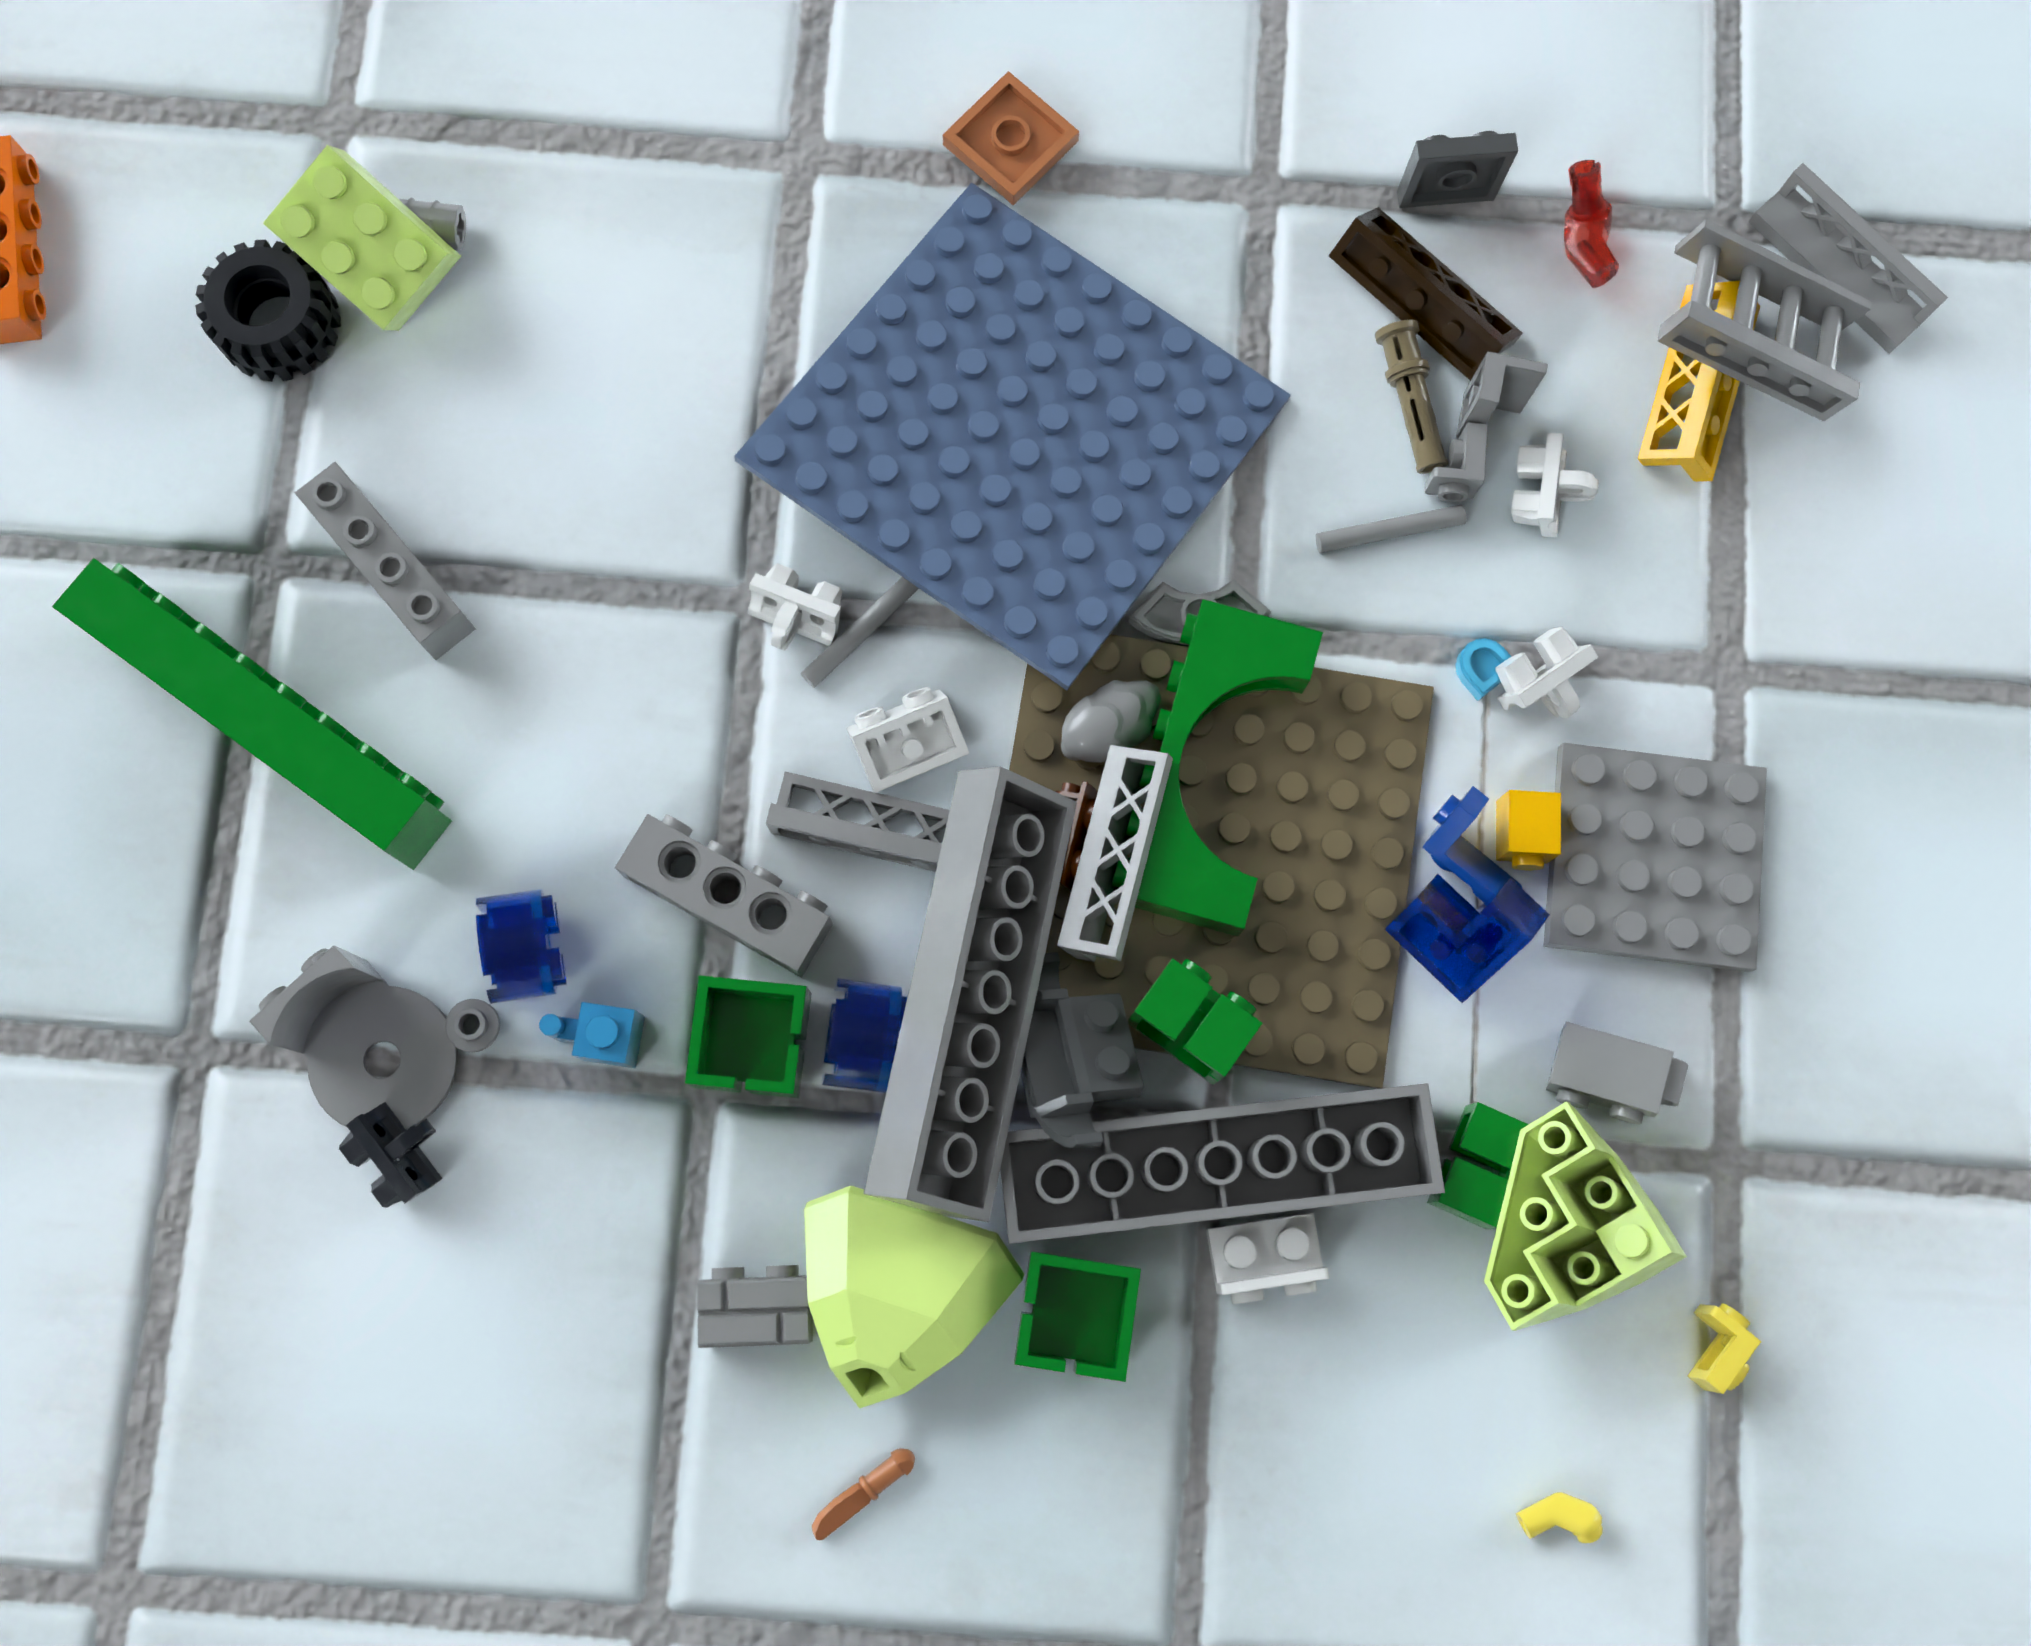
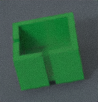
(1195, 1021)
(748, 1036)
(1078, 1314)

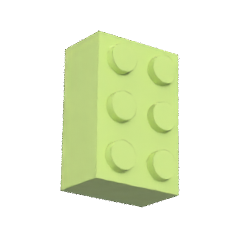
(362, 238)

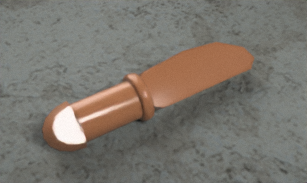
(861, 1493)

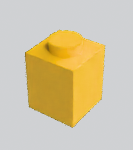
(1528, 828)

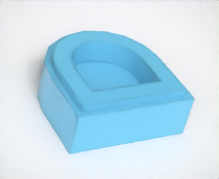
(1477, 666)

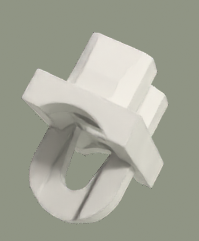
(1557, 485)
(779, 601)
(1549, 682)

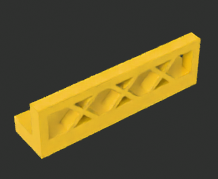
(1704, 413)

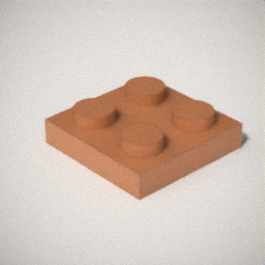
(1010, 138)

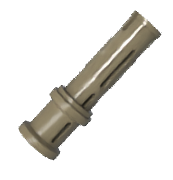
(1408, 375)

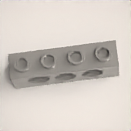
(385, 561)
(649, 863)

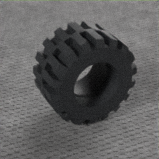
(247, 281)

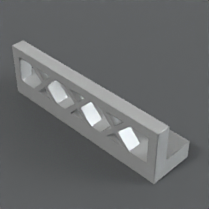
(1810, 238)
(855, 837)
(1105, 845)

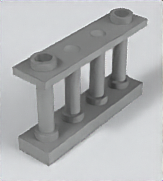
(1748, 355)

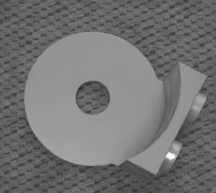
(334, 1020)

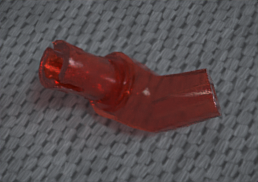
(1589, 225)

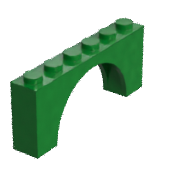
(1226, 658)

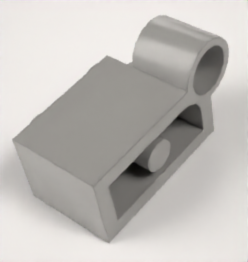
(1614, 1074)

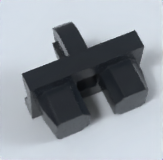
(384, 1139)

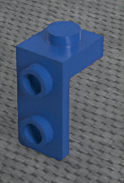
(1457, 854)

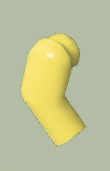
(1562, 1511)

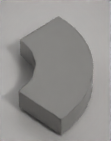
(1166, 609)

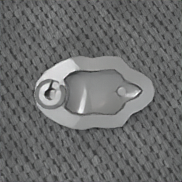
(1112, 715)

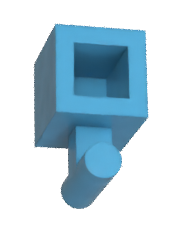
(600, 1034)

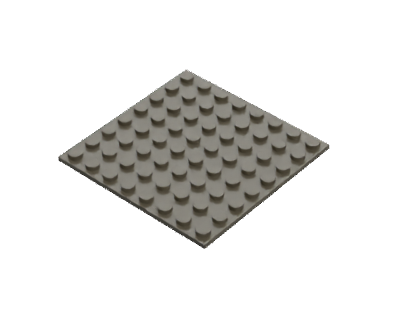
(1309, 801)

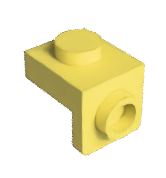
(1724, 1361)

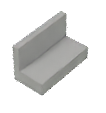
(1499, 384)

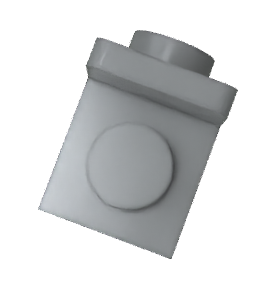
(1465, 466)

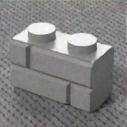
(755, 1309)

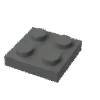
(1457, 169)

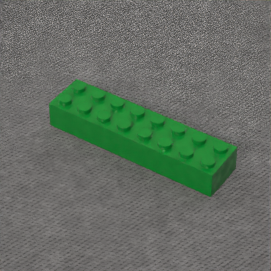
(256, 710)

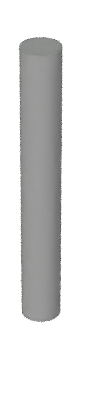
(1390, 528)
(858, 632)

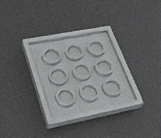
(1657, 858)

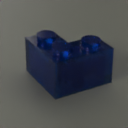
(1463, 943)

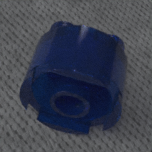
(518, 945)
(863, 1035)

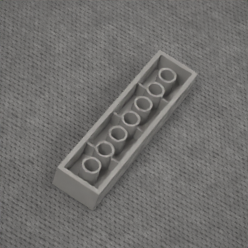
(971, 996)
(1223, 1164)

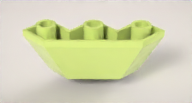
(1571, 1225)
(898, 1289)

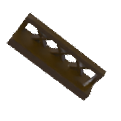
(1423, 290)

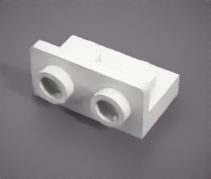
(907, 738)
(1266, 1256)

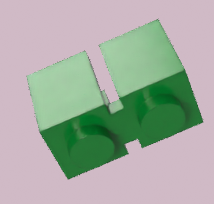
(1469, 1189)

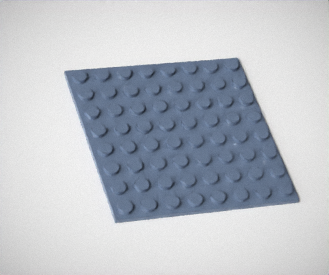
(1015, 433)

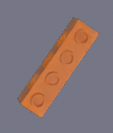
(20, 258)

